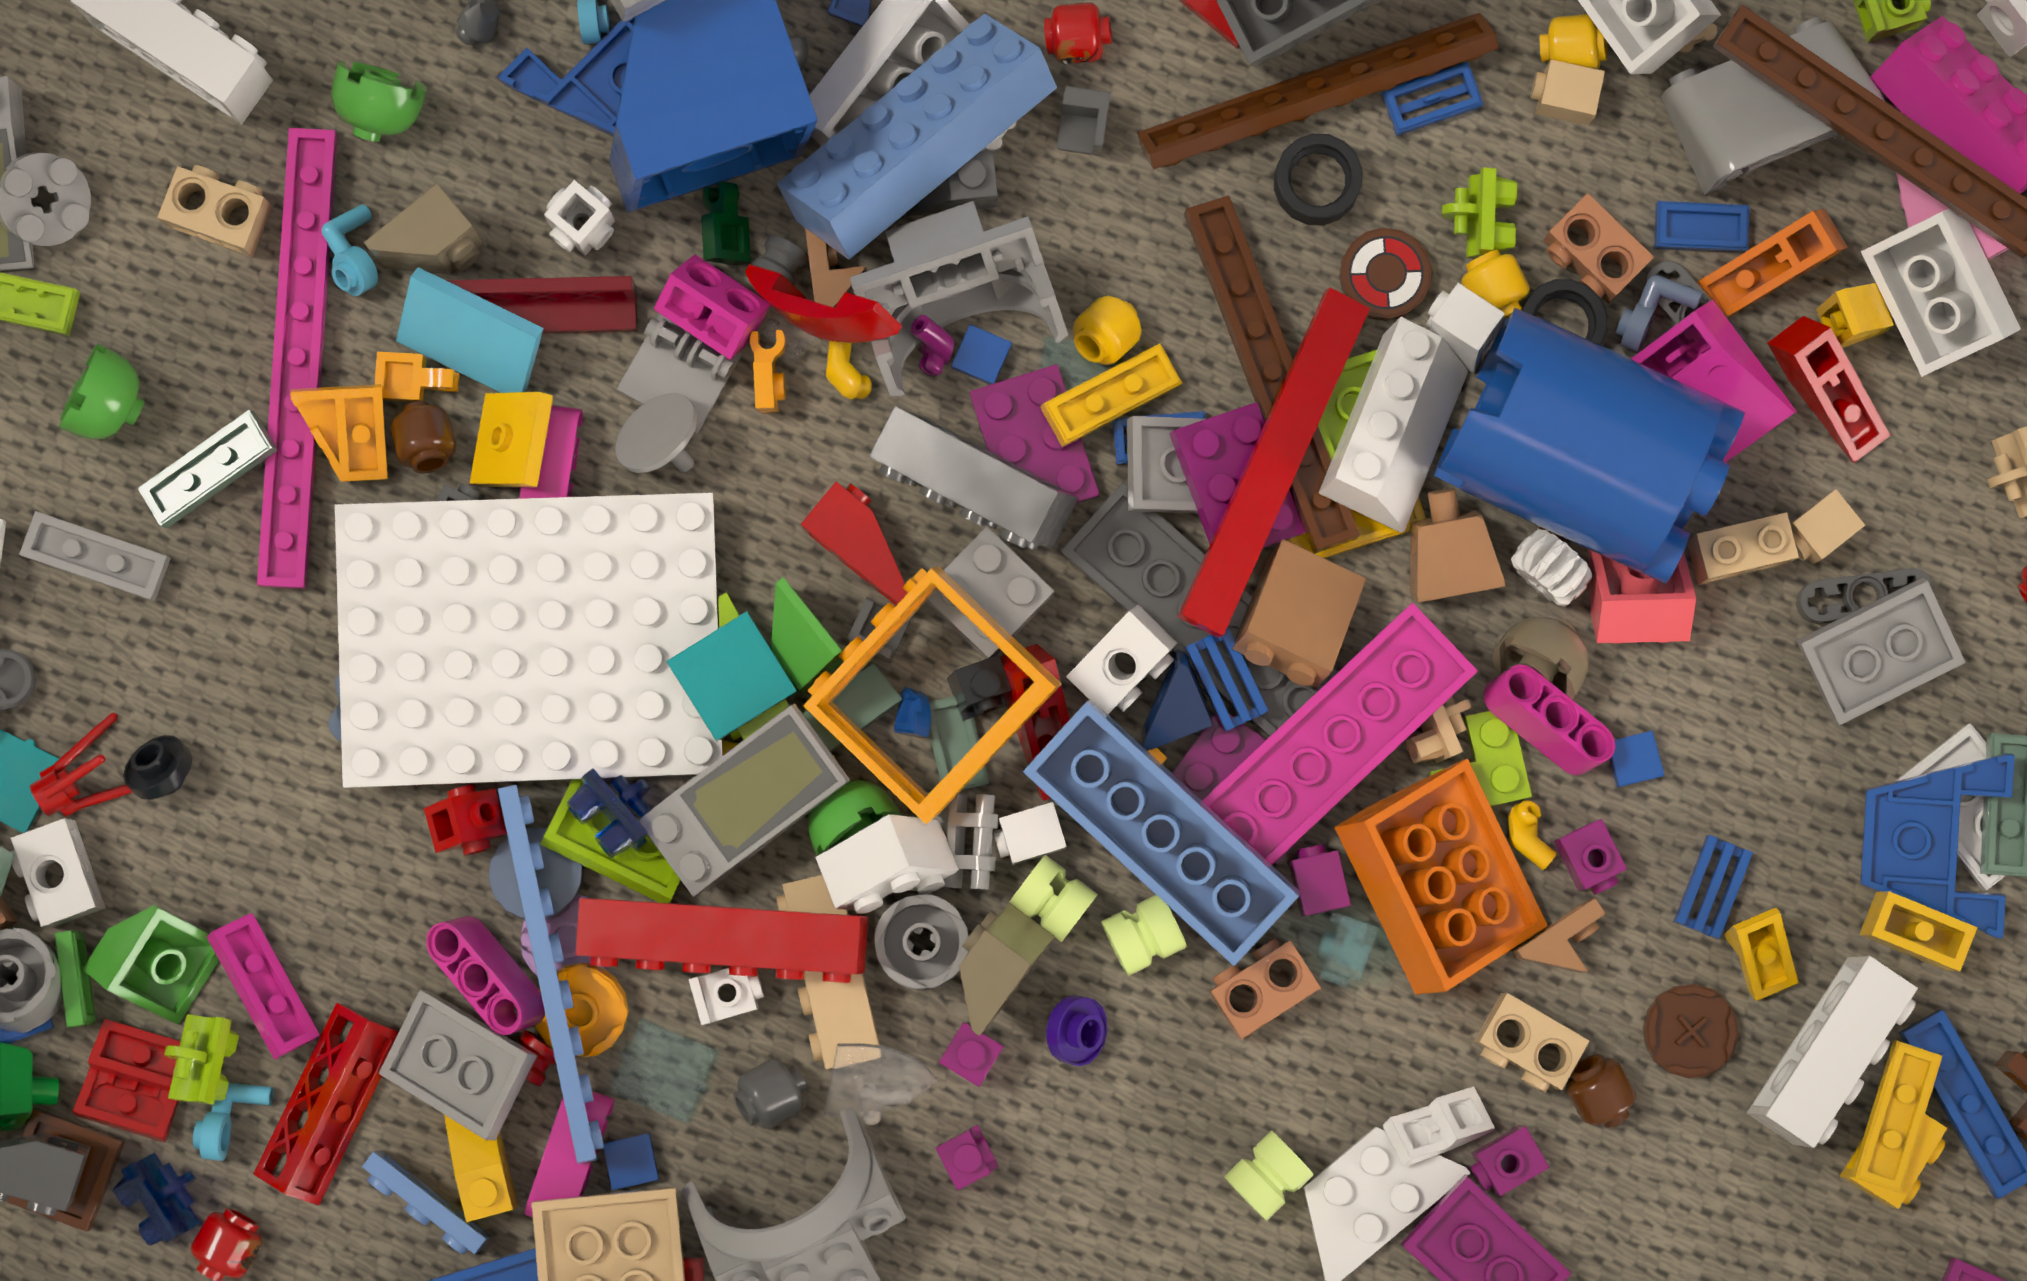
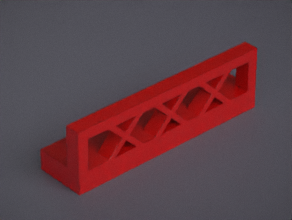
(332, 1108)

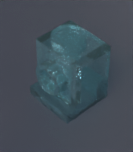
(1345, 949)

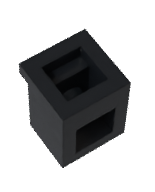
(979, 687)

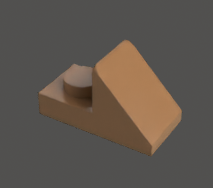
(827, 283)
(1551, 944)

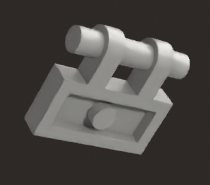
(954, 821)

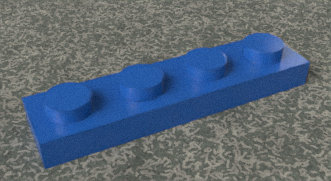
(1971, 1106)

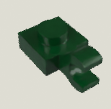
(723, 231)

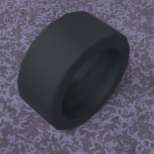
(1329, 146)
(1578, 293)

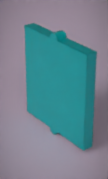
(18, 769)

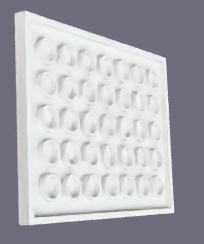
(522, 638)

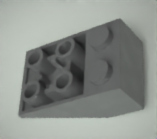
(41, 1171)

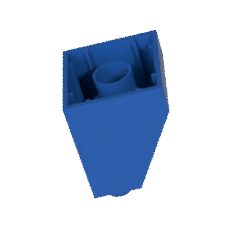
(706, 99)

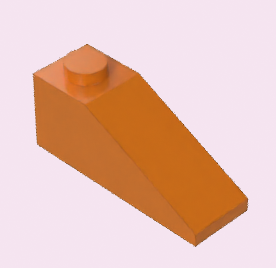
(1774, 262)

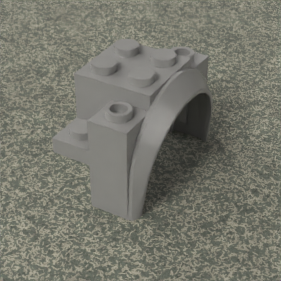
(954, 271)
(821, 1242)

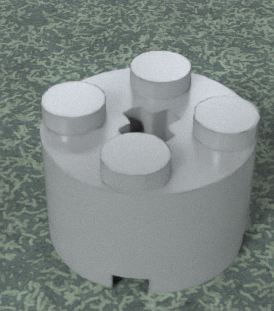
(896, 951)
(38, 987)

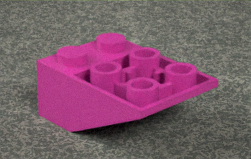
(1716, 360)

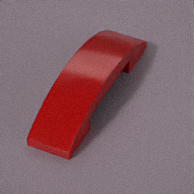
(851, 321)

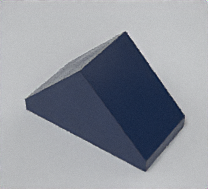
(1177, 707)

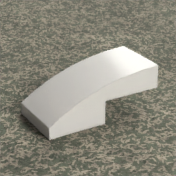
(1438, 1127)

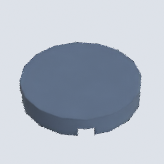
(559, 874)

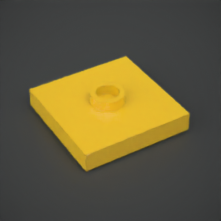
(511, 439)

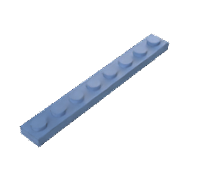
(555, 993)

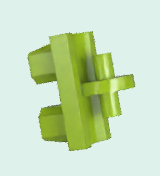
(1475, 213)
(200, 1059)

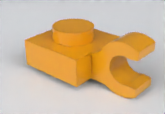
(406, 377)
(768, 384)

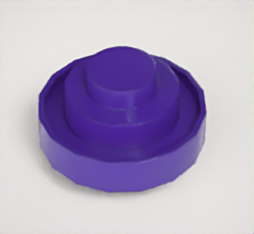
(1076, 1030)

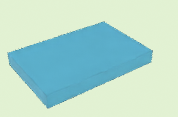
(468, 333)

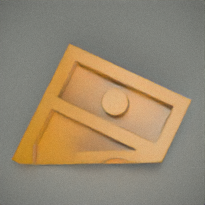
(347, 428)

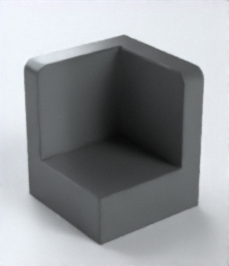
(1083, 120)
(863, 627)

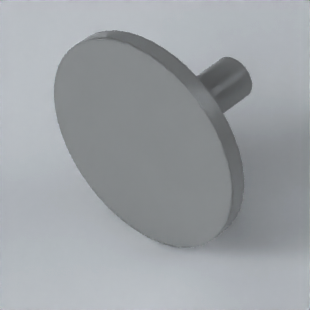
(658, 434)

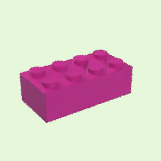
(1959, 99)

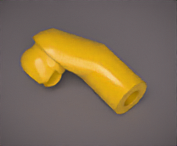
(843, 374)
(1524, 834)

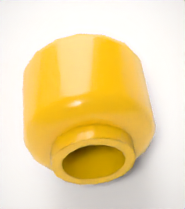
(1574, 41)
(1497, 281)
(1106, 330)

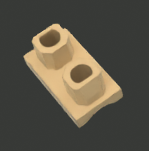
(2012, 468)
(1439, 733)

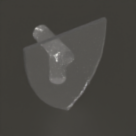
(874, 1080)

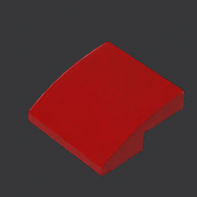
(129, 1082)

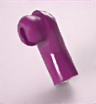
(936, 345)

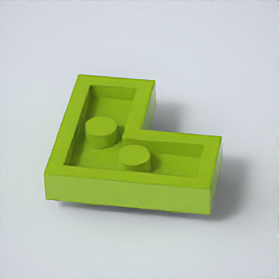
(1496, 759)

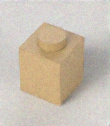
(1567, 92)
(1824, 527)

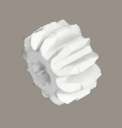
(1551, 567)

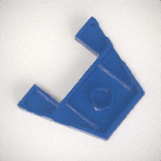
(588, 91)
(1914, 839)

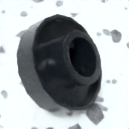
(158, 767)

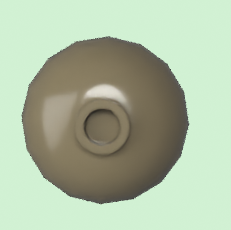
(1547, 647)

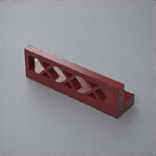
(564, 302)

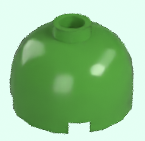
(375, 100)
(102, 396)
(847, 813)

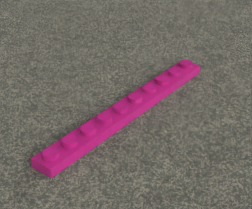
(297, 357)

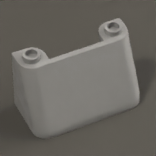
(1740, 123)

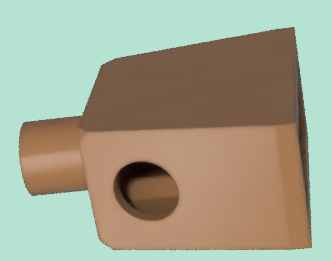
(1451, 552)

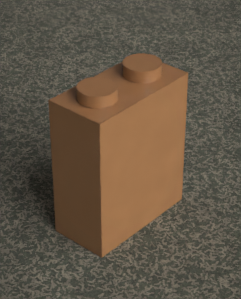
(1299, 614)

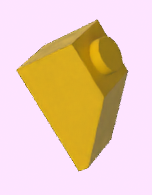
(1856, 314)

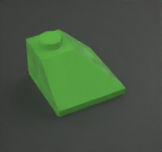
(800, 640)
(154, 962)

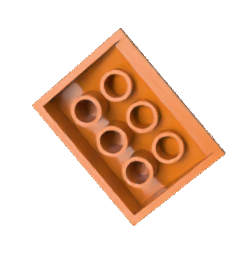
(1441, 878)

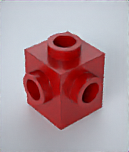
(465, 820)

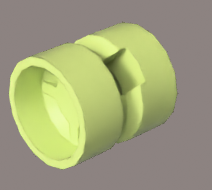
(1053, 898)
(1144, 934)
(1268, 1175)

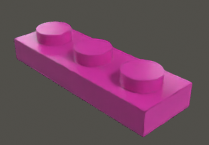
(263, 986)

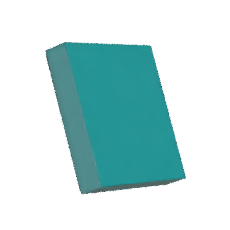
(731, 676)

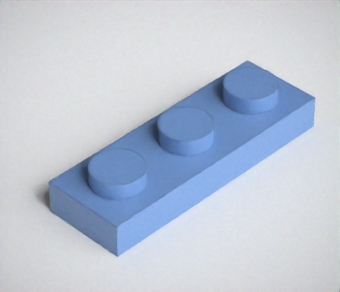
(424, 1203)

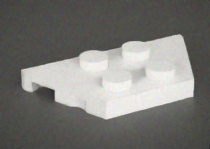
(1370, 1199)

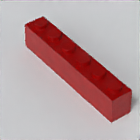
(722, 936)

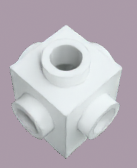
(574, 203)

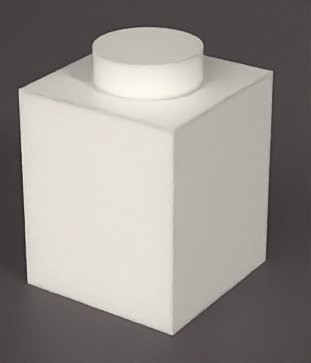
(1029, 834)

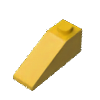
(480, 1172)

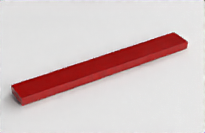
(1273, 463)

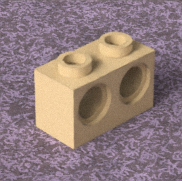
(212, 219)
(1742, 548)
(1535, 1032)

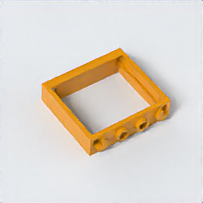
(860, 653)

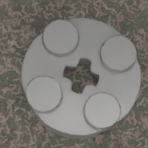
(67, 212)

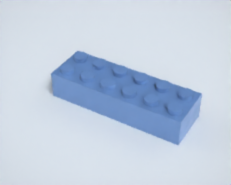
(917, 135)
(1162, 832)

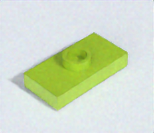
(37, 304)

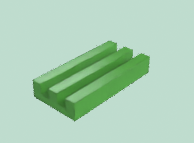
(74, 980)

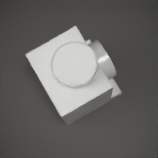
(709, 1004)

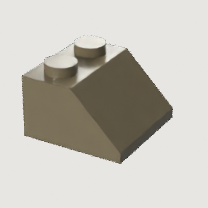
(427, 236)
(998, 961)

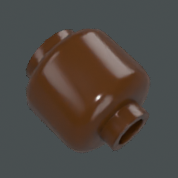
(423, 437)
(1600, 1091)

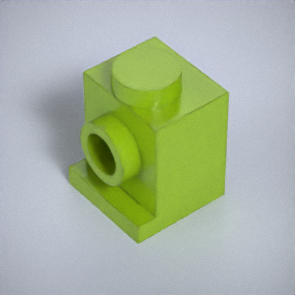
(1882, 19)

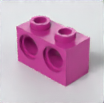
(711, 306)

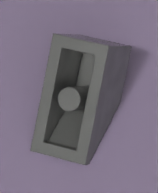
(971, 182)

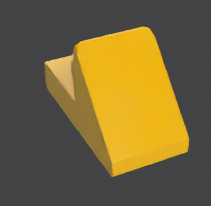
(1763, 953)

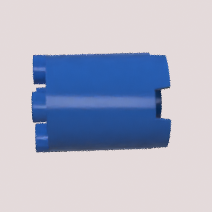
(1591, 445)

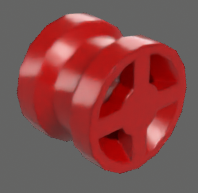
(544, 1058)

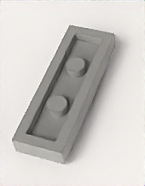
(95, 556)

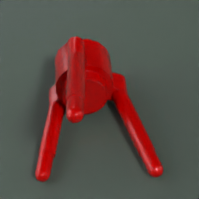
(57, 789)

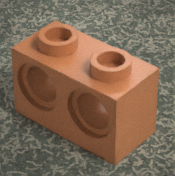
(1606, 241)
(1269, 998)

